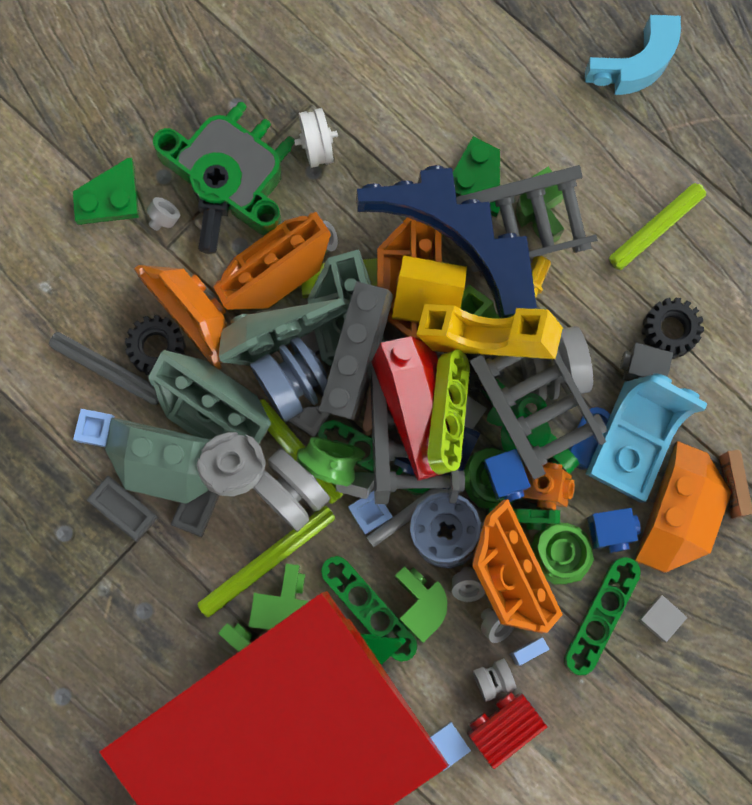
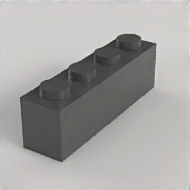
(355, 350)

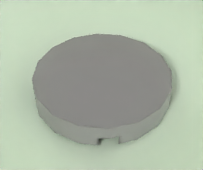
(231, 464)

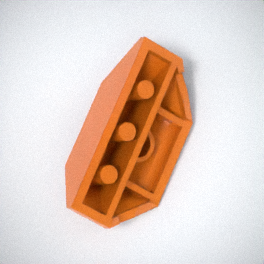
(411, 240)
(275, 264)
(188, 306)
(685, 511)
(513, 574)

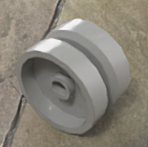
(292, 485)

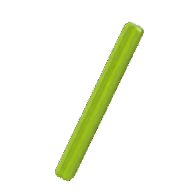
(265, 562)

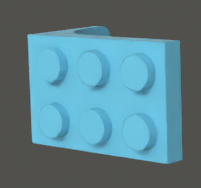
(640, 433)

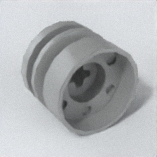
(577, 359)

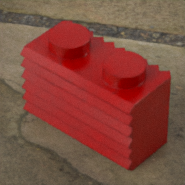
(505, 729)

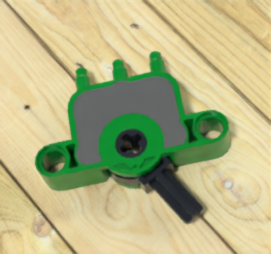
(238, 159)

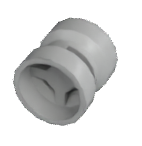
(501, 676)

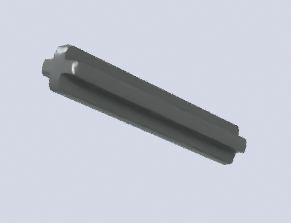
(104, 367)

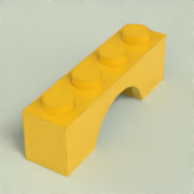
(525, 334)

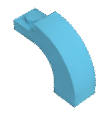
(643, 69)

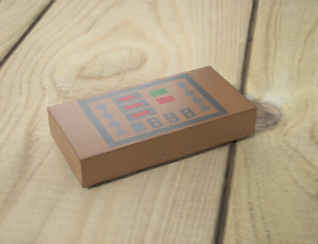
(735, 478)

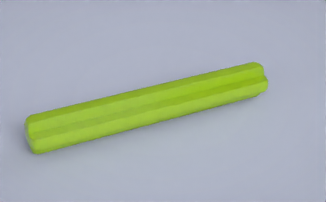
(657, 226)
(291, 444)

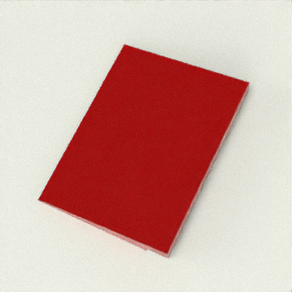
(283, 724)

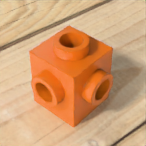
(550, 489)

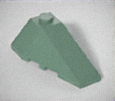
(264, 332)

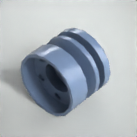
(291, 378)
(426, 527)

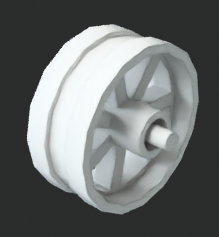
(316, 137)

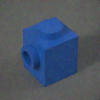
(507, 475)
(614, 529)

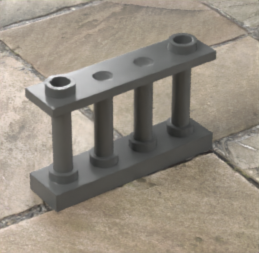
(534, 190)
(520, 427)
(386, 450)

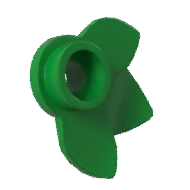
(540, 434)

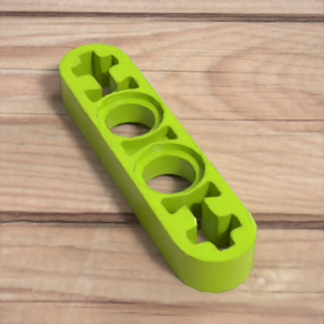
(446, 448)

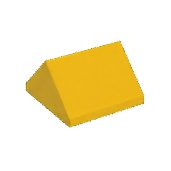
(427, 283)

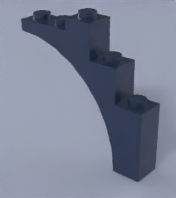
(469, 224)

